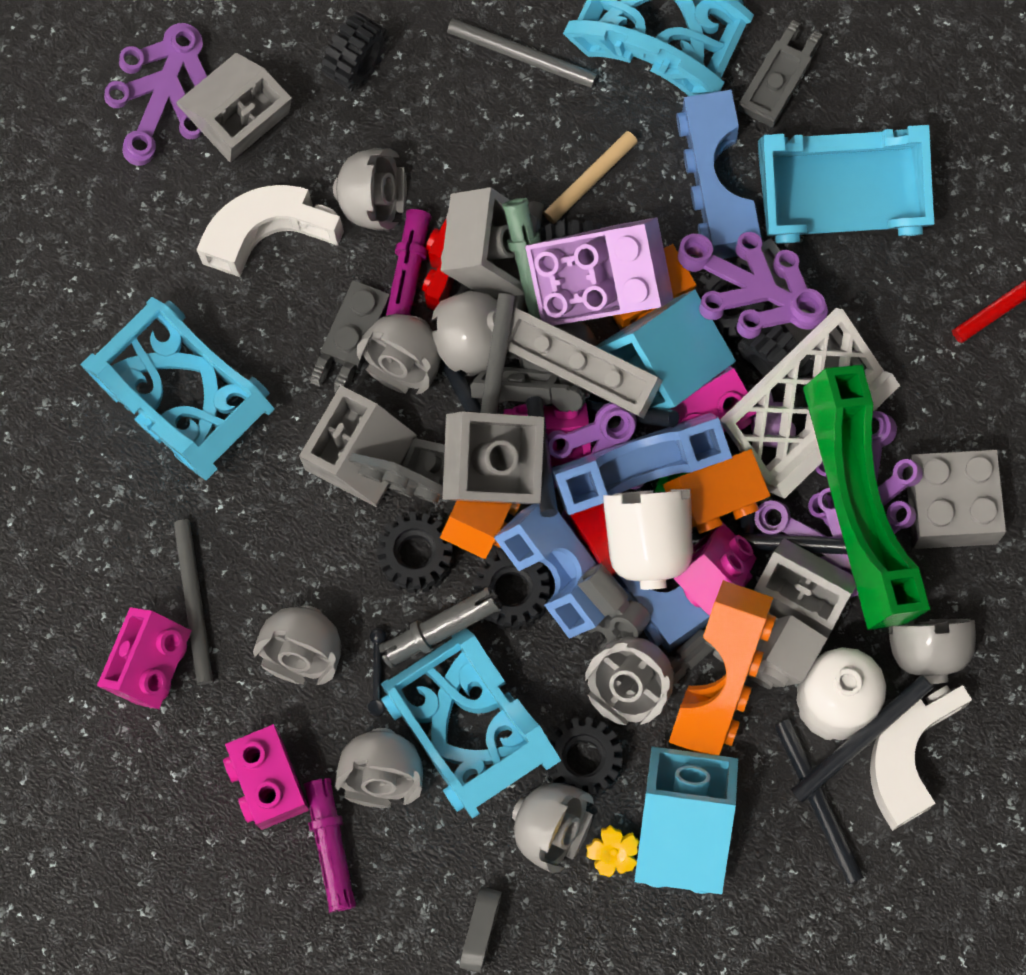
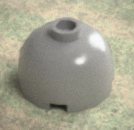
(371, 188)
(465, 331)
(400, 352)
(299, 645)
(934, 647)
(630, 680)
(380, 768)
(552, 824)

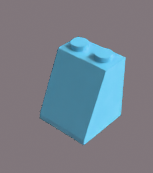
(675, 347)
(687, 820)

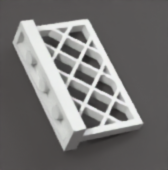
(802, 455)

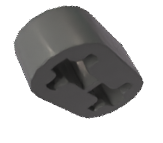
(480, 929)

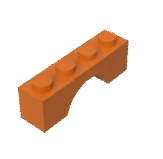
(734, 631)

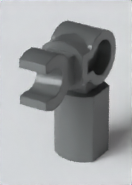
(622, 616)

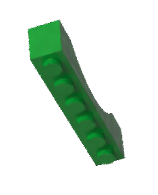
(883, 572)

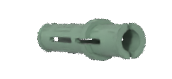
(522, 234)

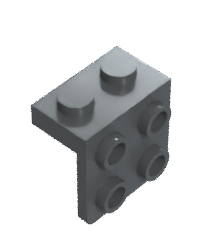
(418, 475)

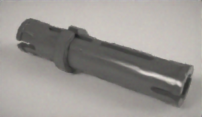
(424, 635)

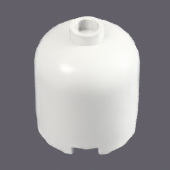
(649, 535)
(841, 693)

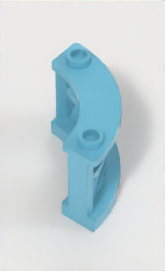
(682, 67)
(194, 445)
(520, 752)

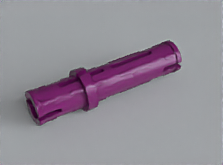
(410, 254)
(329, 843)

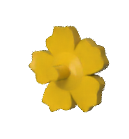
(613, 851)

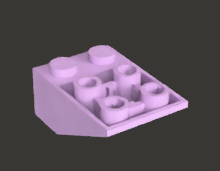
(600, 273)

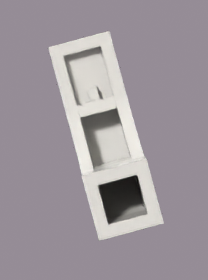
(259, 214)
(892, 765)

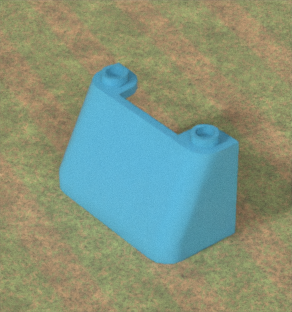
(846, 183)

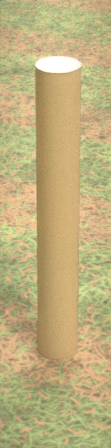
(590, 177)

